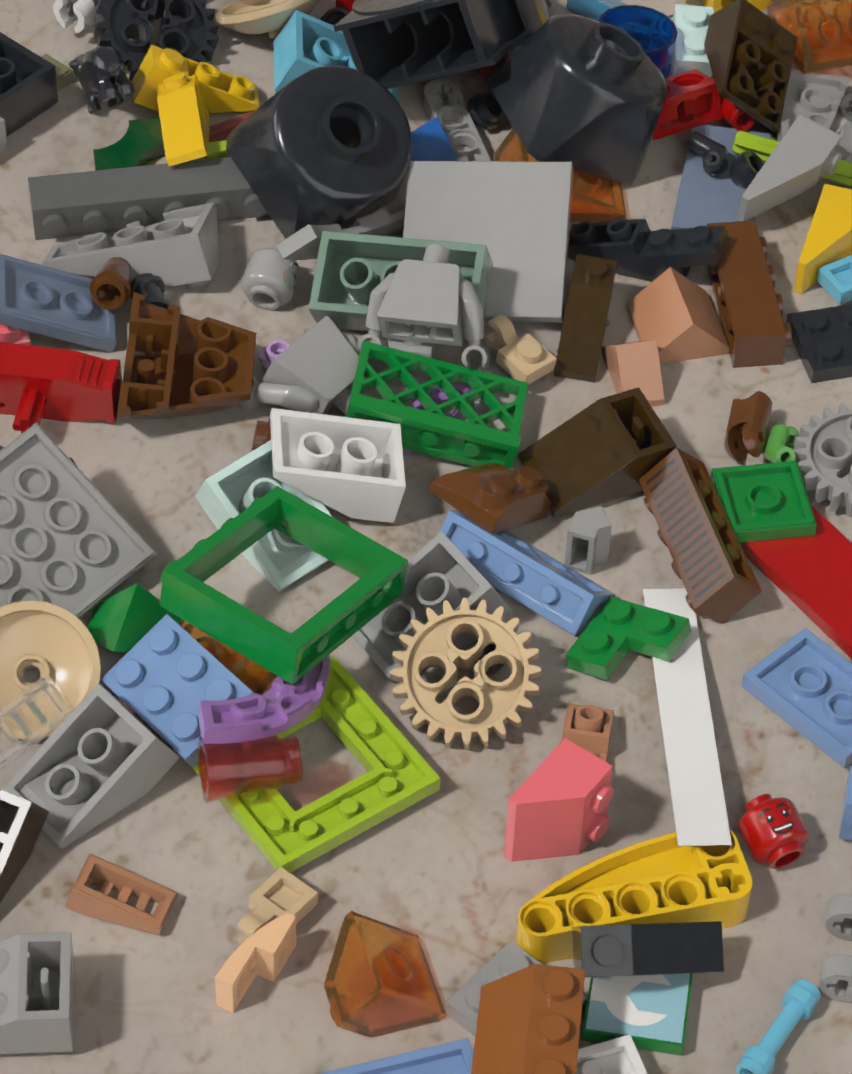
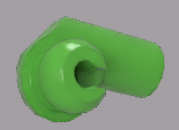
(780, 444)

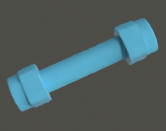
(797, 1005)

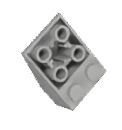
(37, 993)

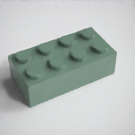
(356, 263)

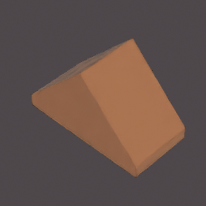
(636, 366)

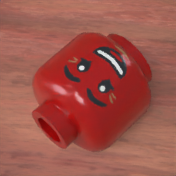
(773, 831)

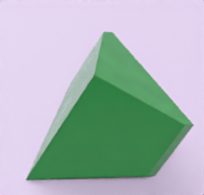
(126, 618)

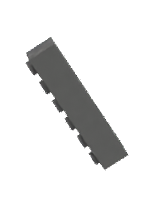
(115, 197)

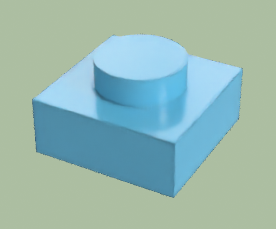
(837, 279)

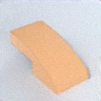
(258, 955)

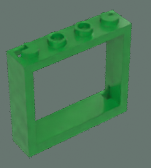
(261, 641)

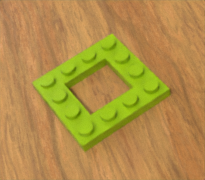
(393, 782)

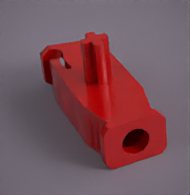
(57, 385)

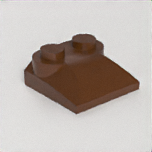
(495, 495)

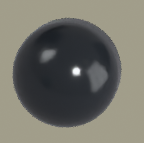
(745, 168)

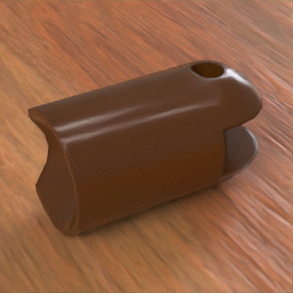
(748, 426)

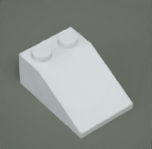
(340, 462)

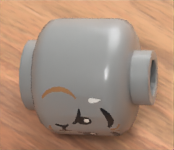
(270, 279)

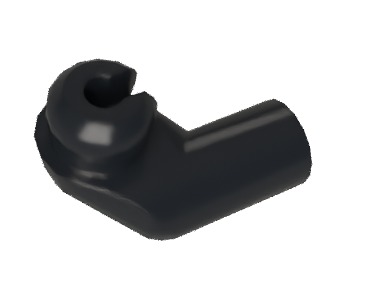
(713, 153)

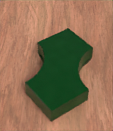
(136, 148)

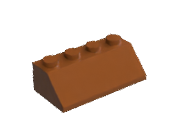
(530, 1022)

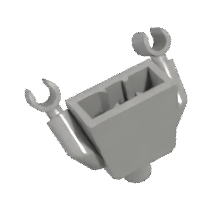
(428, 305)
(311, 372)

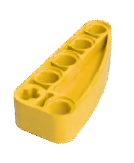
(641, 880)

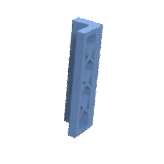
(527, 573)

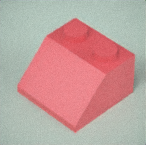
(559, 806)

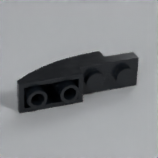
(647, 252)

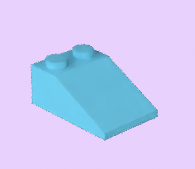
(306, 45)

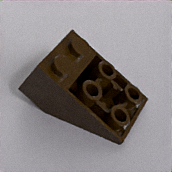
(750, 60)
(600, 452)

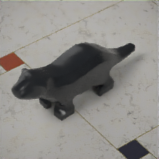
(102, 72)

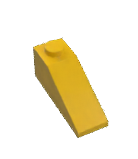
(183, 119)
(827, 237)

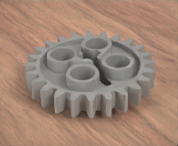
(826, 457)

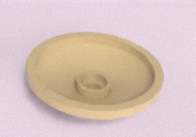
(261, 15)
(52, 642)

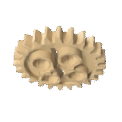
(496, 700)

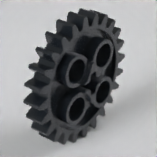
(191, 36)

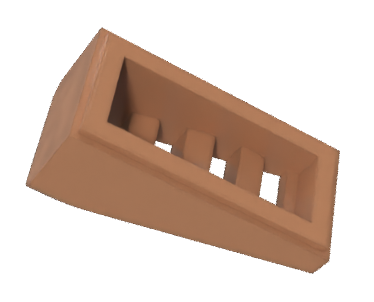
(101, 906)

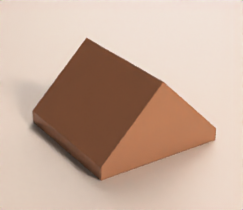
(677, 317)

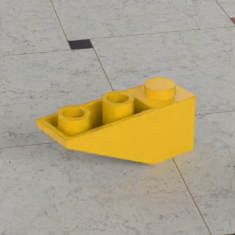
(220, 90)

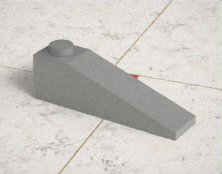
(177, 249)

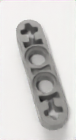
(454, 110)

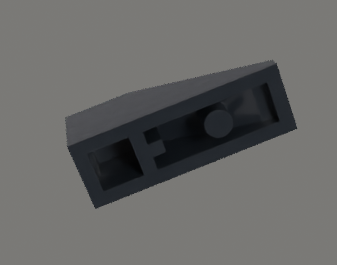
(648, 949)

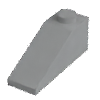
(792, 168)

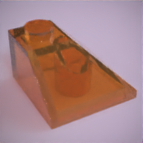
(380, 979)

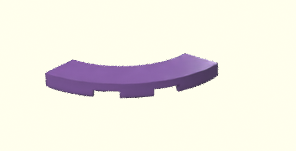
(264, 714)

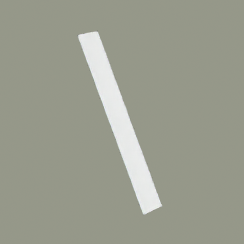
(689, 733)

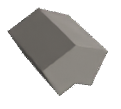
(588, 540)

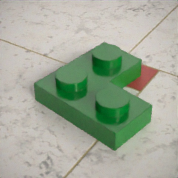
(622, 628)

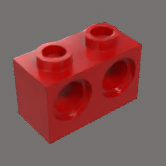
(689, 103)

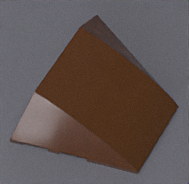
(183, 364)

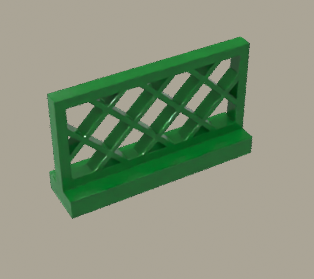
(430, 429)

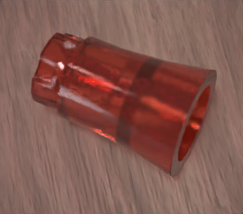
(248, 766)

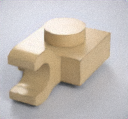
(520, 357)
(275, 897)

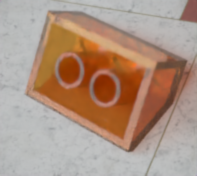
(821, 30)

